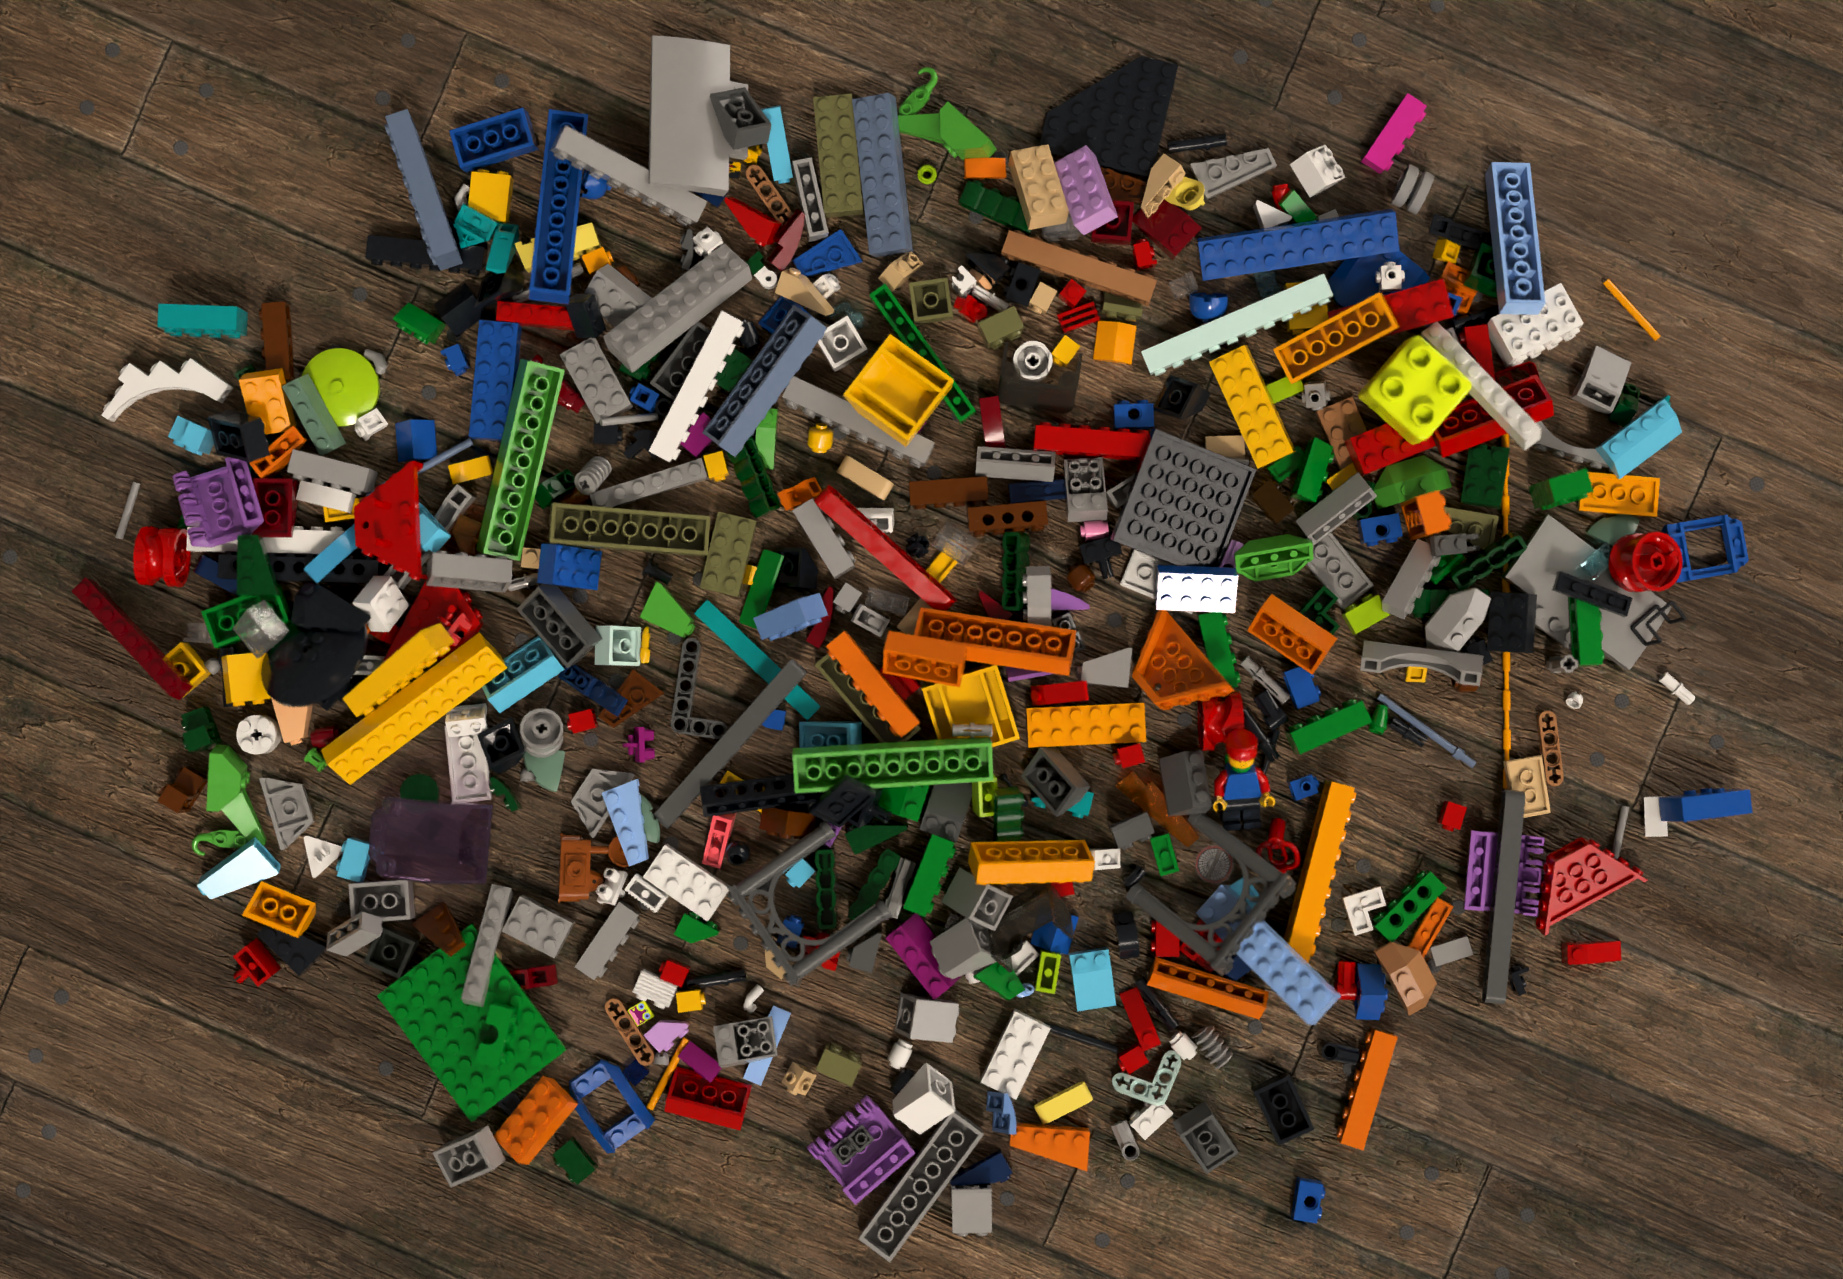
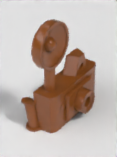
(574, 866)

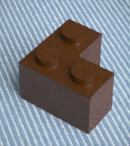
(185, 790)
(787, 822)

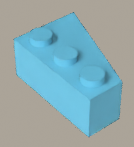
(432, 533)

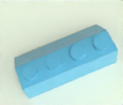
(1640, 438)
(525, 672)

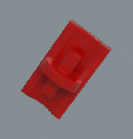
(970, 308)
(459, 620)

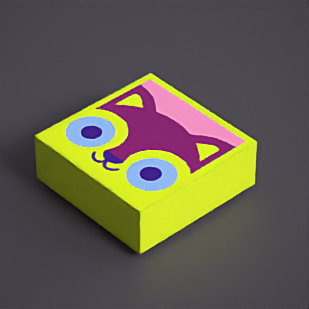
(640, 1013)

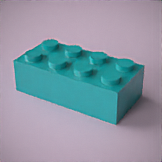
(202, 319)

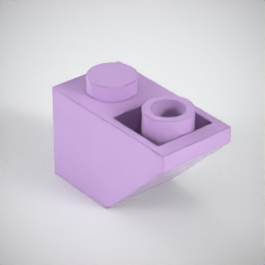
(664, 1033)

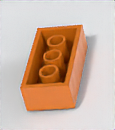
(1425, 515)
(1292, 634)
(924, 658)
(535, 1120)

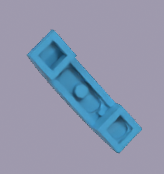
(332, 555)

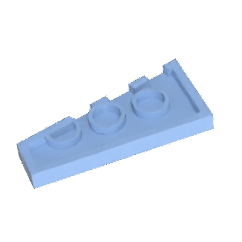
(626, 815)

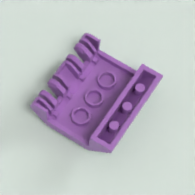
(219, 504)
(1481, 872)
(875, 1161)

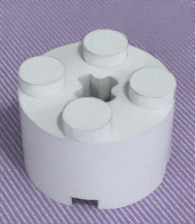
(1041, 355)
(248, 730)

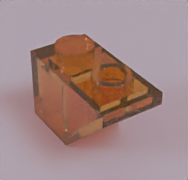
(467, 534)

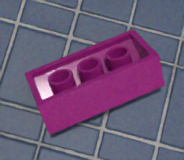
(913, 945)

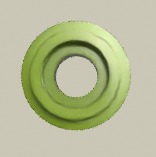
(927, 168)

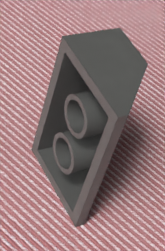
(1055, 780)
(1185, 783)

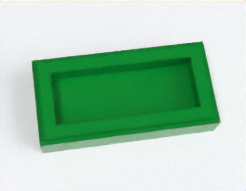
(1296, 207)
(1287, 465)

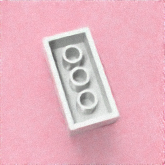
(686, 882)
(1015, 1053)

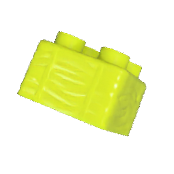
(1415, 390)

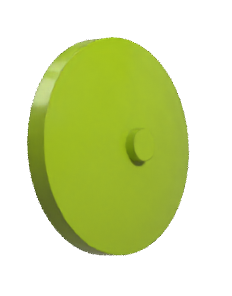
(345, 384)

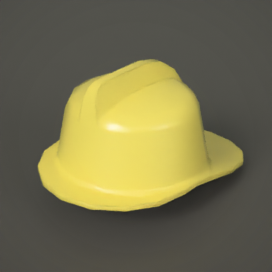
(1187, 194)

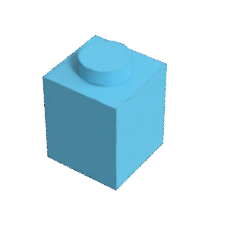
(800, 873)

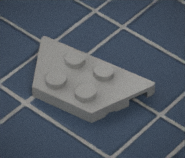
(589, 800)
(288, 809)

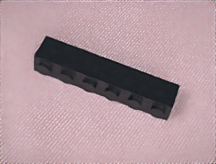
(415, 254)

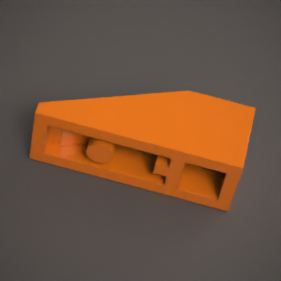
(280, 453)

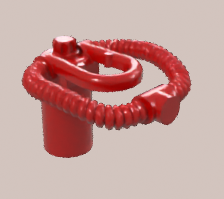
(1277, 841)

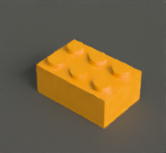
(267, 399)

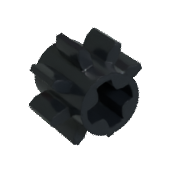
(917, 545)

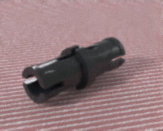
(1407, 732)

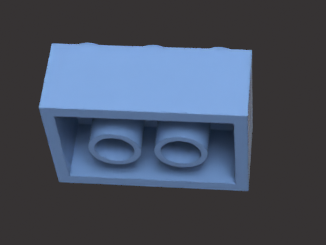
(791, 617)

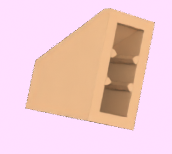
(293, 722)

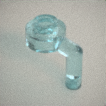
(855, 317)

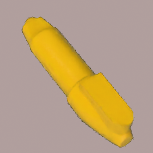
(644, 650)

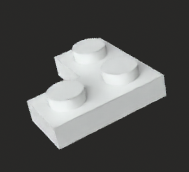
(1357, 908)

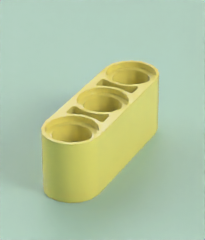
(1063, 1102)

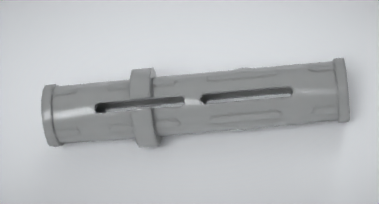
(1262, 677)

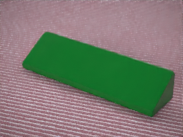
(762, 587)

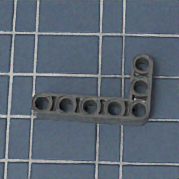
(689, 696)

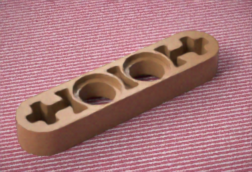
(772, 197)
(1554, 747)
(627, 1033)

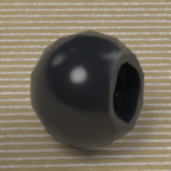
(737, 852)

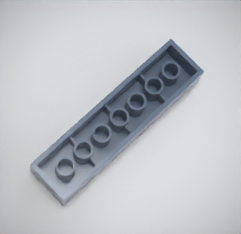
(882, 175)
(422, 190)
(764, 380)

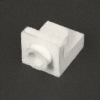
(827, 285)
(370, 424)

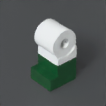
(764, 276)

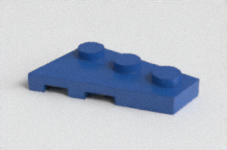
(828, 255)

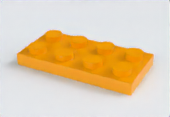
(1622, 496)

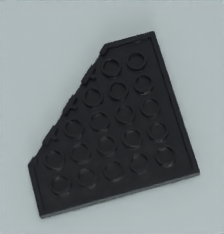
(1116, 117)

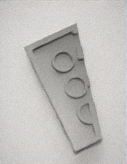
(1228, 172)

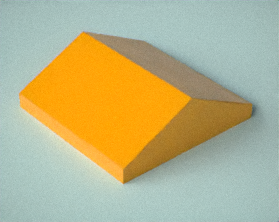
(1114, 342)

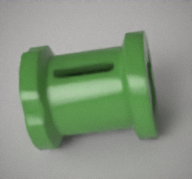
(310, 758)

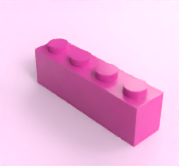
(1394, 133)

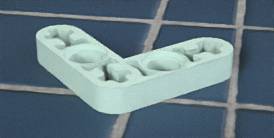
(1150, 1088)

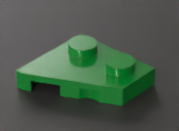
(1000, 980)

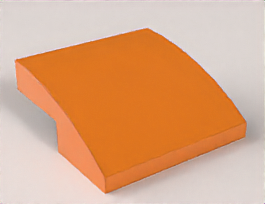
(1454, 279)

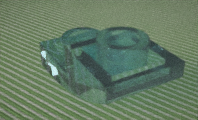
(1266, 284)
(1597, 561)

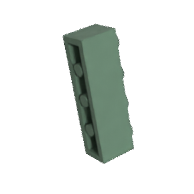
(314, 414)

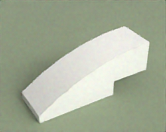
(326, 496)

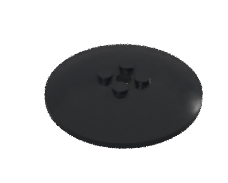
(307, 677)

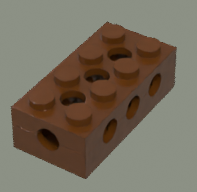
(1036, 510)

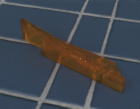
(1152, 801)

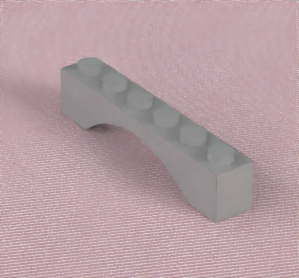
(1561, 449)
(655, 483)
(453, 505)
(1460, 666)
(486, 944)

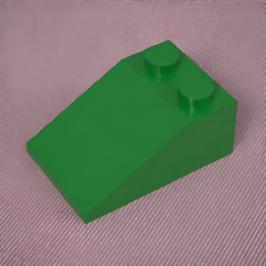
(904, 800)

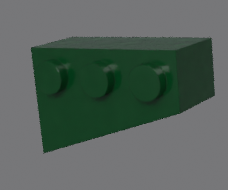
(254, 568)

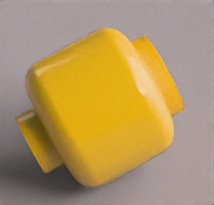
(820, 438)

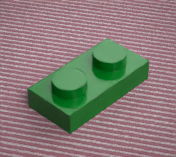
(1445, 566)
(1164, 854)

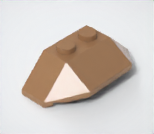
(1407, 975)

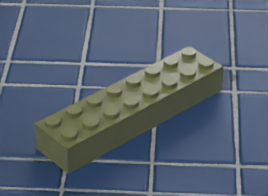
(628, 530)

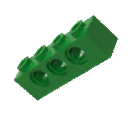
(1434, 889)

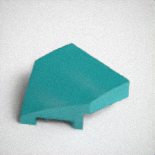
(473, 226)

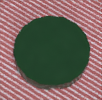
(420, 787)

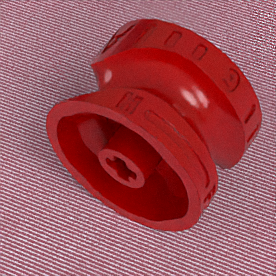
(162, 556)
(1645, 562)
(1218, 718)

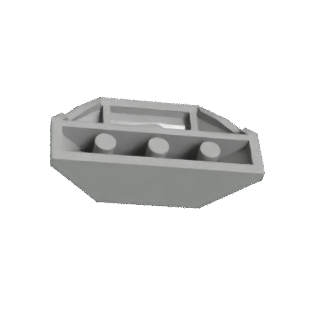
(1456, 620)

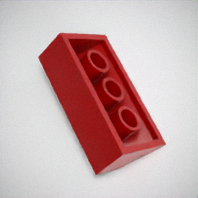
(717, 1102)

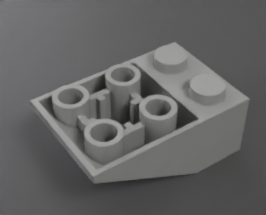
(1602, 381)
(1085, 489)
(745, 1042)

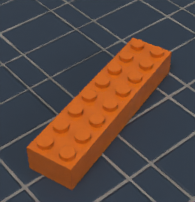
(1002, 640)

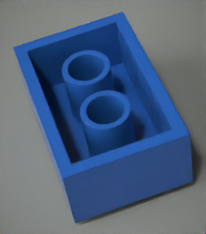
(569, 566)

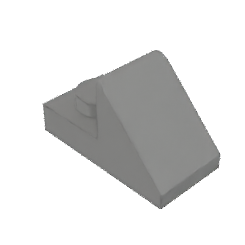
(870, 620)

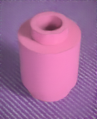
(1094, 530)

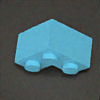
(194, 436)

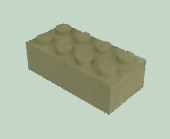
(728, 554)

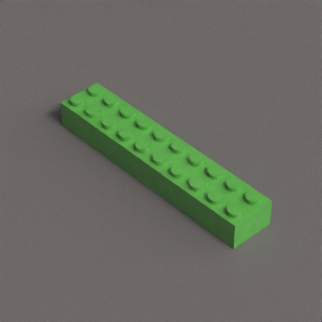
(520, 460)
(894, 763)

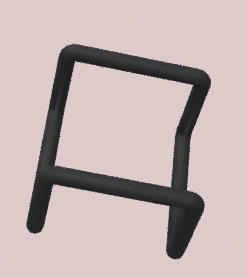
(1660, 611)

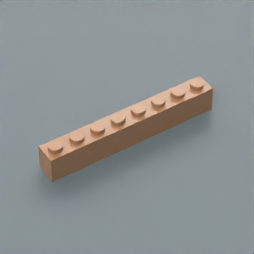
(1080, 268)

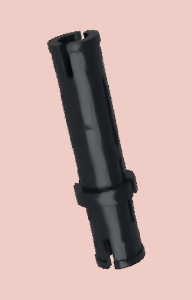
(1197, 143)
(1472, 319)
(1263, 742)
(716, 979)
(1159, 1007)

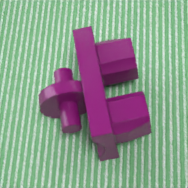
(638, 742)

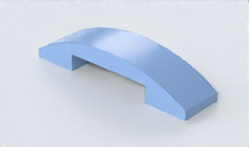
(757, 1070)

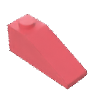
(718, 839)

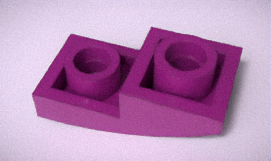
(700, 1061)

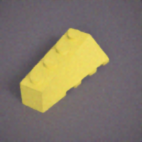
(585, 242)

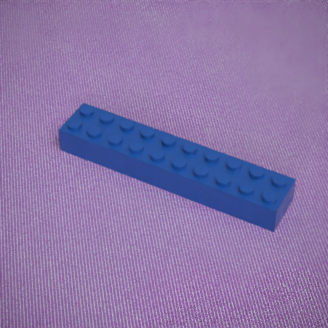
(556, 216)
(1298, 244)

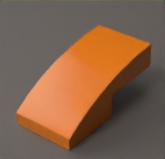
(984, 168)

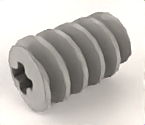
(592, 475)
(1213, 1045)

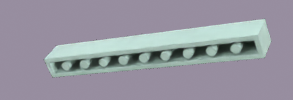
(1237, 324)

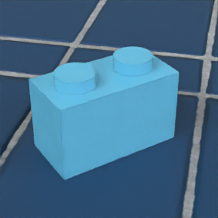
(354, 860)

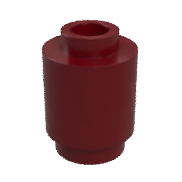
(323, 736)

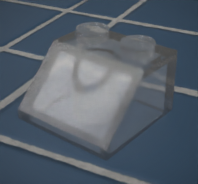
(260, 628)

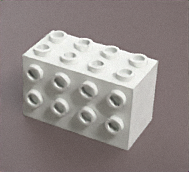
(1528, 335)

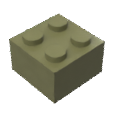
(930, 301)
(1001, 328)
(839, 1064)

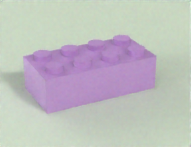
(1085, 190)

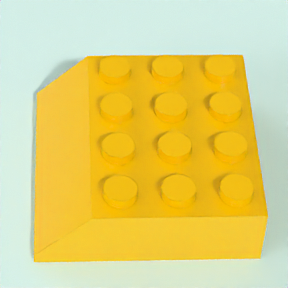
(898, 390)
(978, 700)

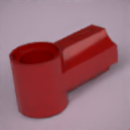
(1346, 980)

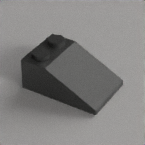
(740, 118)
(947, 810)
(1205, 1137)

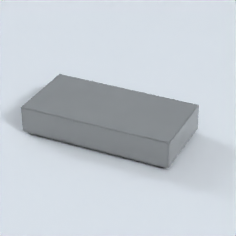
(1451, 950)

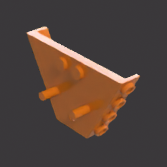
(1176, 665)

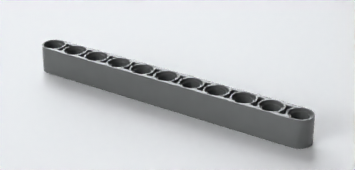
(730, 743)
(1503, 897)

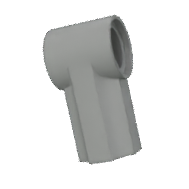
(1125, 1138)

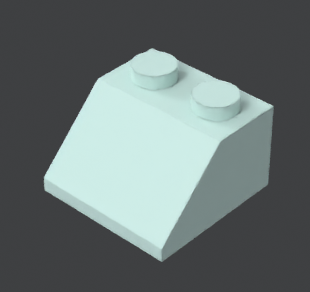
(618, 646)

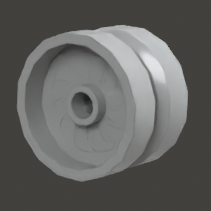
(1410, 188)
(541, 732)

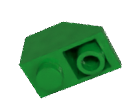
(694, 929)

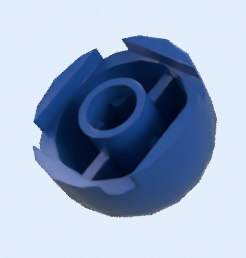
(593, 187)
(1208, 306)

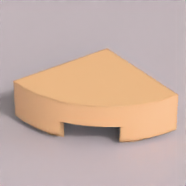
(981, 280)

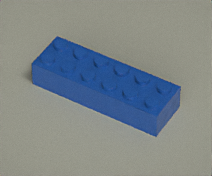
(494, 378)

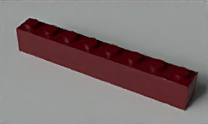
(132, 638)

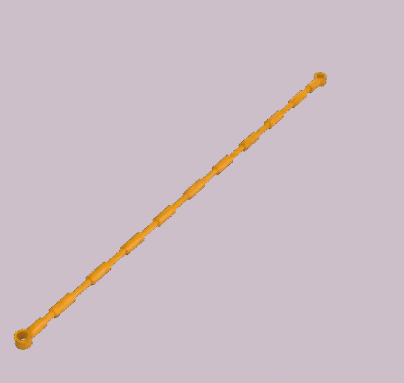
(1506, 655)

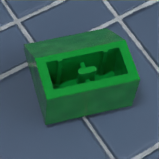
(423, 325)

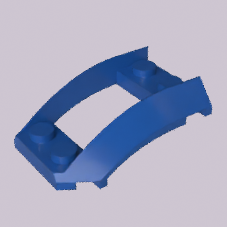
(1733, 540)
(625, 1128)

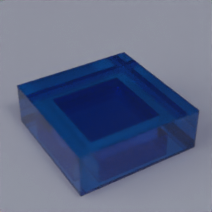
(635, 1072)

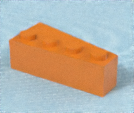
(1055, 1142)

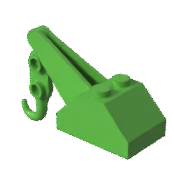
(947, 127)
(227, 793)

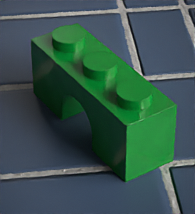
(502, 1018)

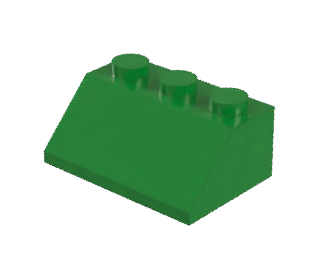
(1313, 471)

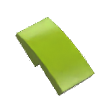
(1284, 389)

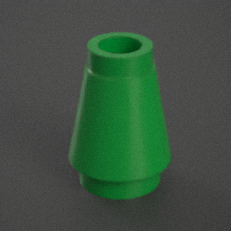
(1379, 720)

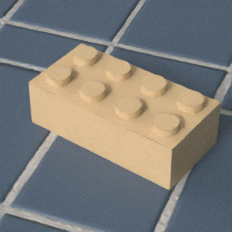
(1038, 187)

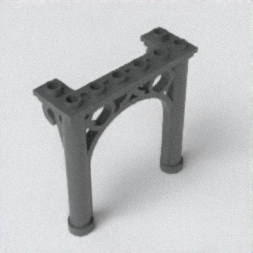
(827, 947)
(1221, 959)

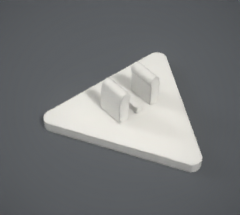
(320, 854)

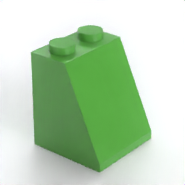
(667, 612)

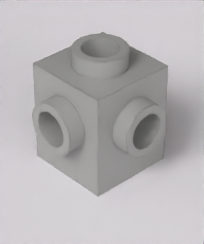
(1318, 388)

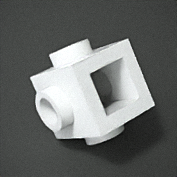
(707, 241)
(1387, 284)

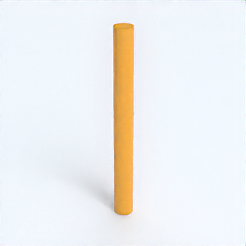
(1631, 309)
(667, 1074)

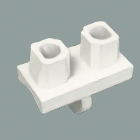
(612, 886)

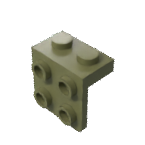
(1117, 306)

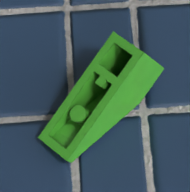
(766, 438)

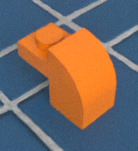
(799, 494)

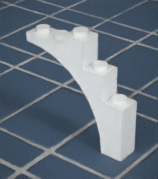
(163, 377)

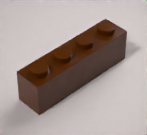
(277, 338)
(948, 491)

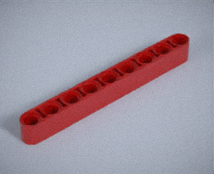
(884, 549)

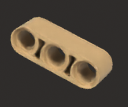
(865, 478)

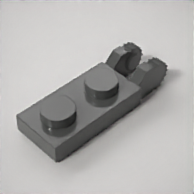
(1452, 544)

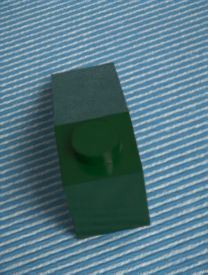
(871, 835)

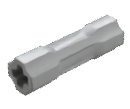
(1562, 664)
(903, 874)

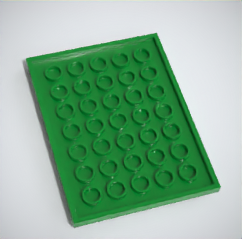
(449, 1032)

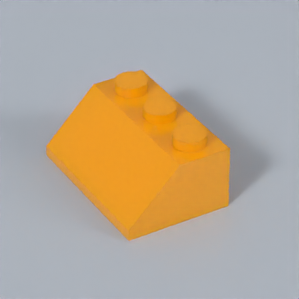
(280, 910)

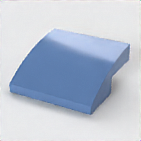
(1003, 1112)

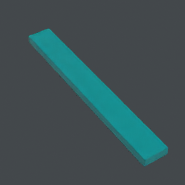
(753, 656)

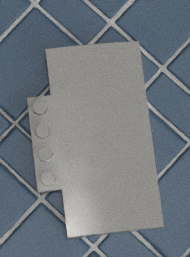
(684, 131)
(1558, 549)

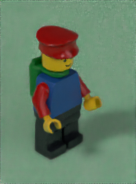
(1241, 783)

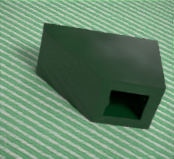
(1626, 405)
(554, 488)

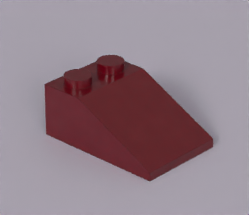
(1168, 228)
(277, 506)

